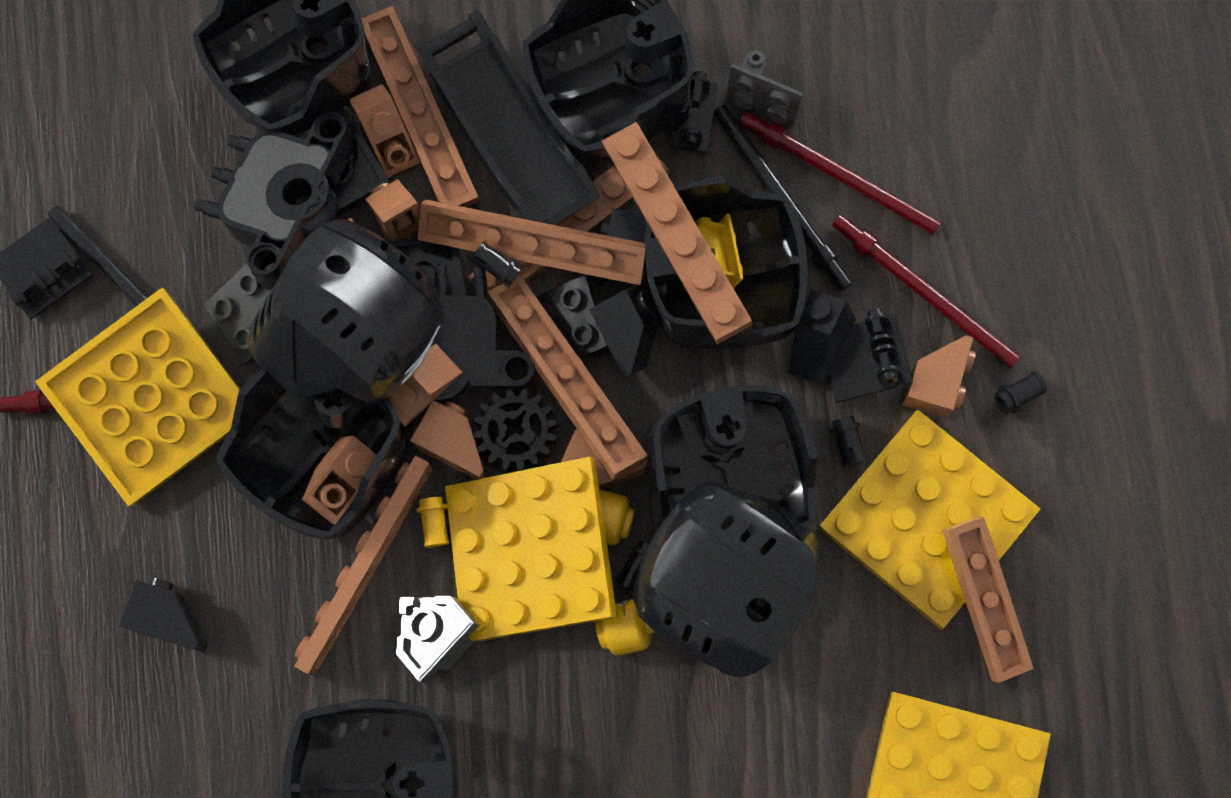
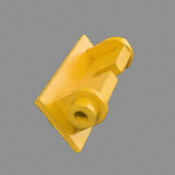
(723, 245)

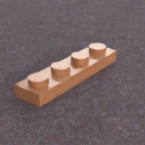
(987, 599)

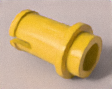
(433, 521)

